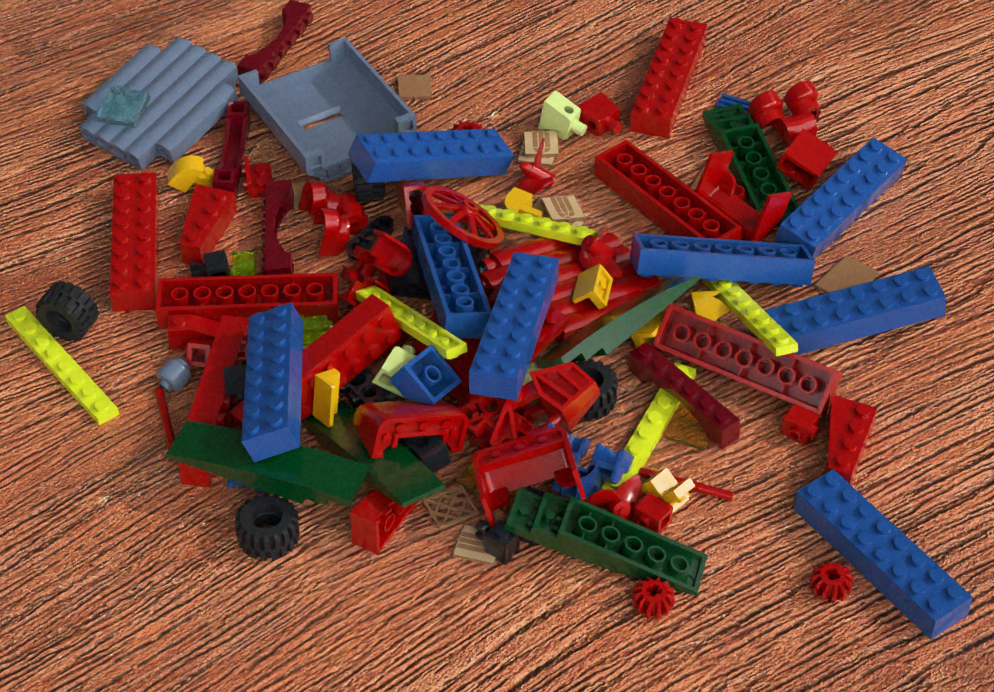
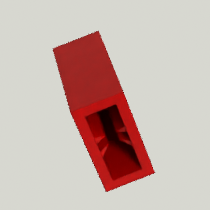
(806, 159)

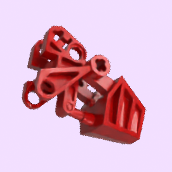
(563, 395)

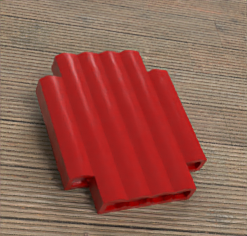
(585, 311)

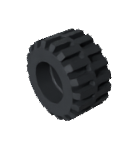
(366, 191)
(67, 311)
(607, 383)
(270, 541)

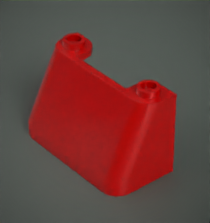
(385, 422)

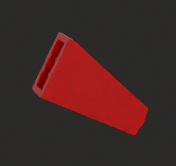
(410, 200)

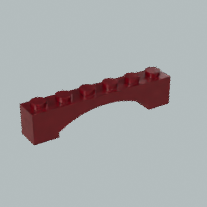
(295, 18)
(236, 134)
(278, 201)
(716, 420)

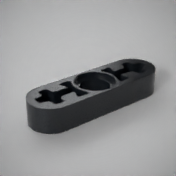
(381, 223)

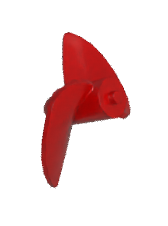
(535, 176)
(597, 252)
(619, 501)

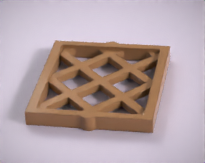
(446, 494)

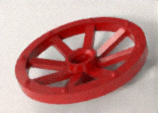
(465, 211)

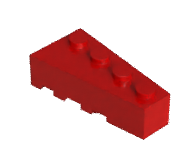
(206, 221)
(848, 434)
(376, 521)

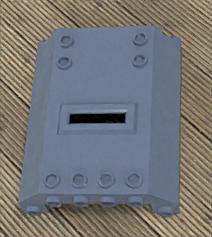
(332, 87)

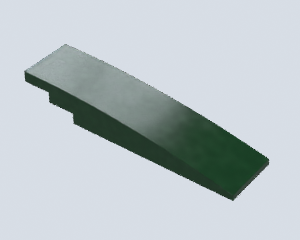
(752, 159)
(616, 325)
(291, 475)
(395, 475)
(604, 540)

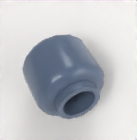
(174, 374)

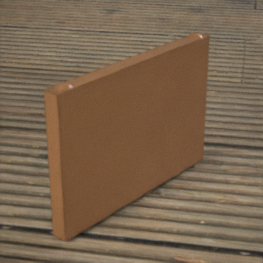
(846, 274)

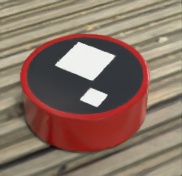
(485, 264)

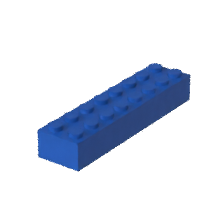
(430, 155)
(842, 198)
(721, 259)
(450, 278)
(862, 310)
(514, 326)
(273, 383)
(883, 554)

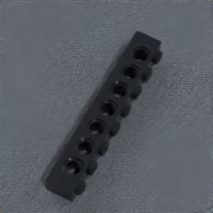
(427, 449)

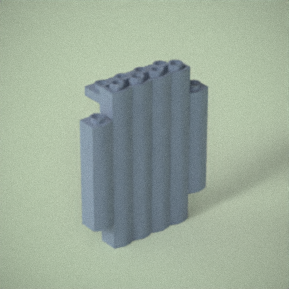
(187, 99)

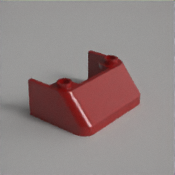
(718, 186)
(523, 464)

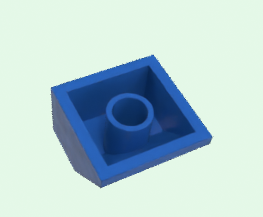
(426, 377)

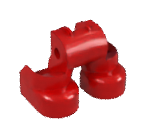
(800, 100)
(338, 213)
(385, 254)

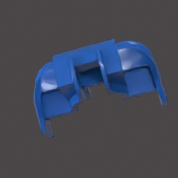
(605, 466)

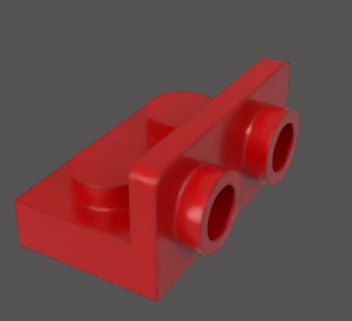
(256, 179)

